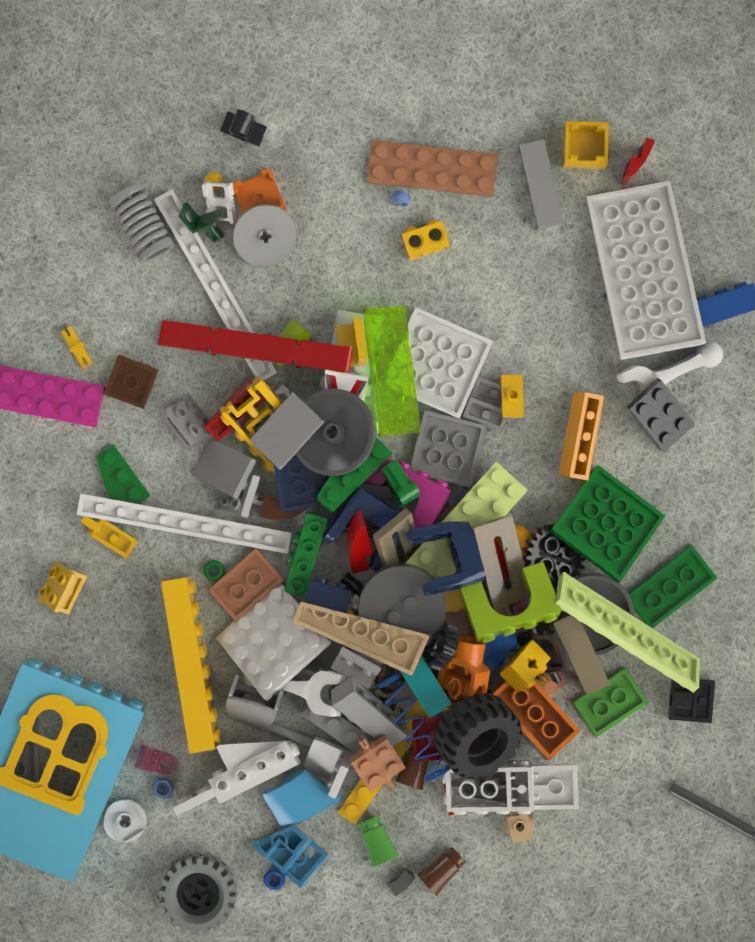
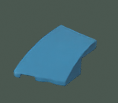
(298, 798)
(285, 848)

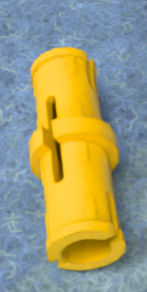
(76, 347)

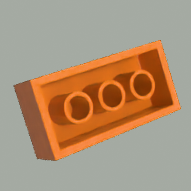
(541, 718)

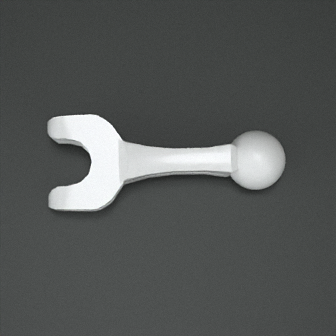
(706, 355)
(314, 691)

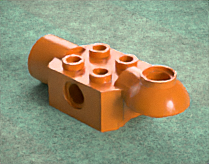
(465, 672)

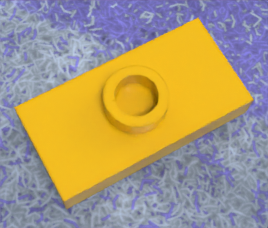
(512, 396)

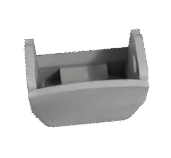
(250, 707)

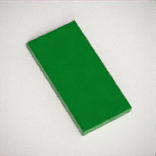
(671, 586)

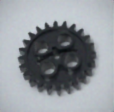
(556, 549)

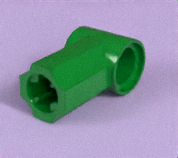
(402, 488)

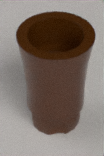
(414, 772)
(441, 870)

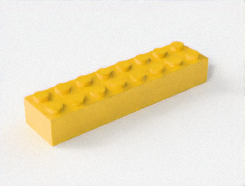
(190, 664)

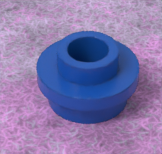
(274, 885)

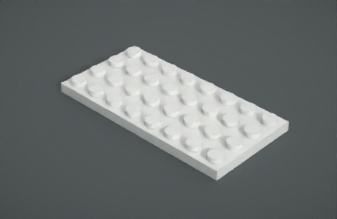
(645, 270)

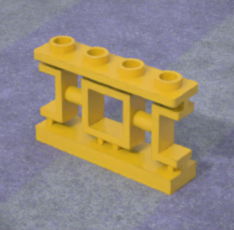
(228, 419)

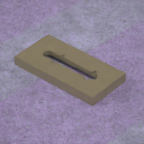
(383, 539)
(494, 584)

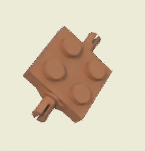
(376, 763)

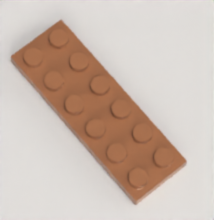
(432, 168)

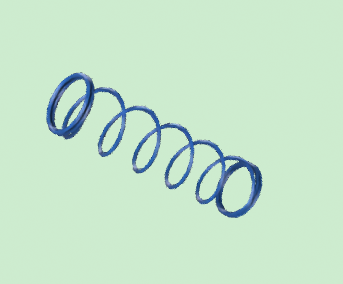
(437, 773)

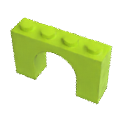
(488, 623)

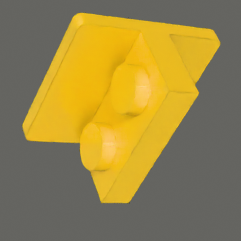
(61, 588)

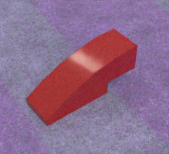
(358, 544)

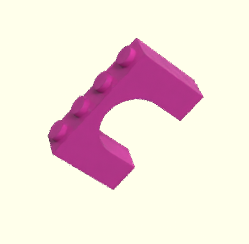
(433, 493)

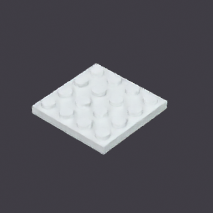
(444, 361)
(269, 644)

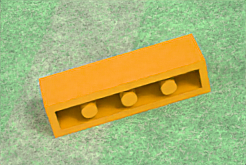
(581, 435)

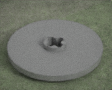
(250, 228)

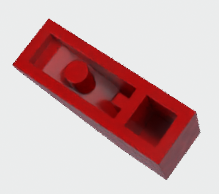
(217, 426)

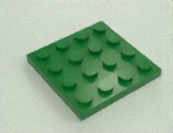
(607, 523)

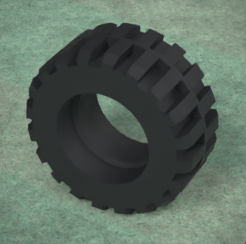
(465, 722)

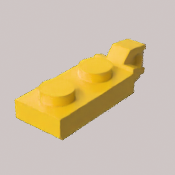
(110, 535)

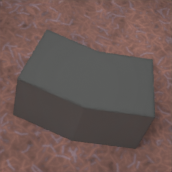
(401, 882)

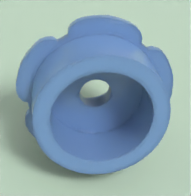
(400, 196)
(164, 781)

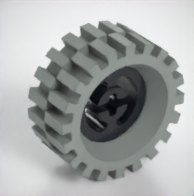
(203, 916)

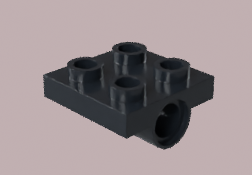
(691, 706)

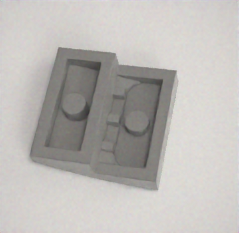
(485, 404)

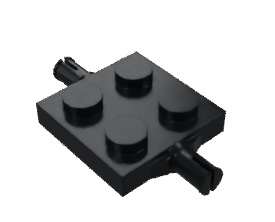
(552, 646)

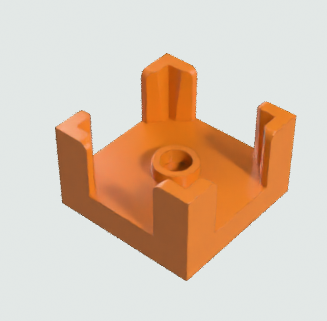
(258, 191)

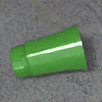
(377, 841)

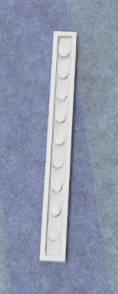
(209, 276)
(184, 523)

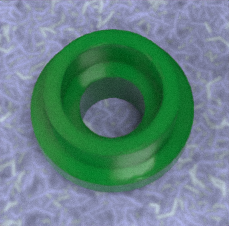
(214, 563)

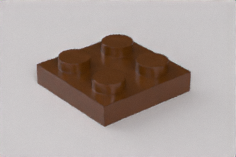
(131, 382)

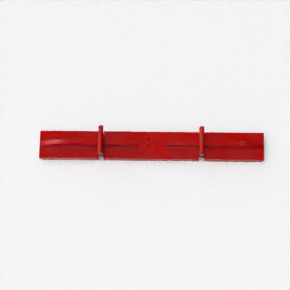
(255, 346)

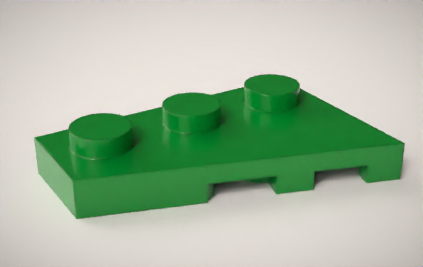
(119, 478)

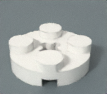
(123, 832)

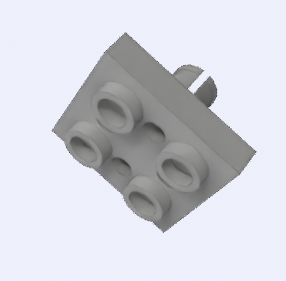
(247, 497)

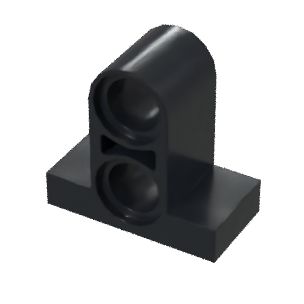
(243, 126)

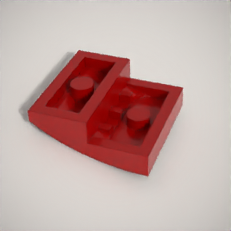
(635, 163)

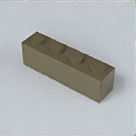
(580, 653)

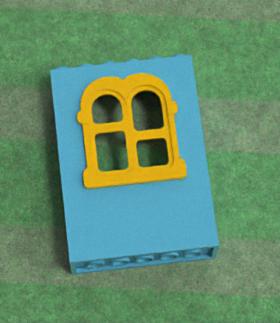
(38, 822)

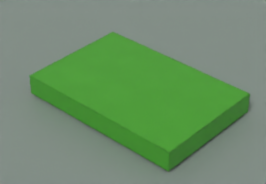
(610, 704)

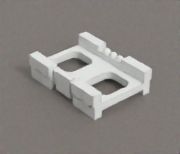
(227, 201)

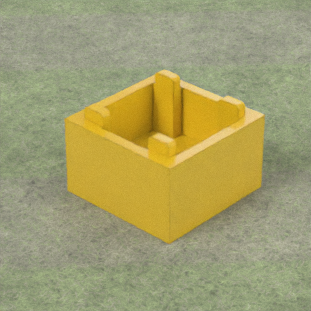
(585, 145)

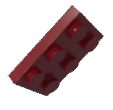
(427, 728)

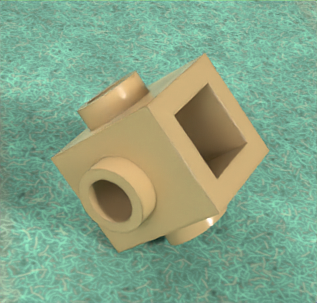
(521, 832)

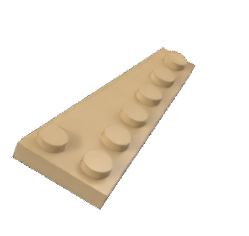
(378, 640)

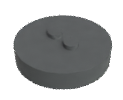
(397, 599)

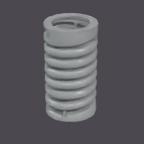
(145, 221)

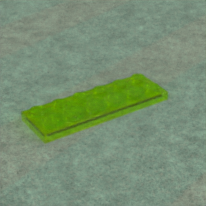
(391, 371)

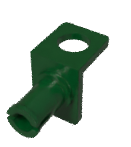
(203, 222)

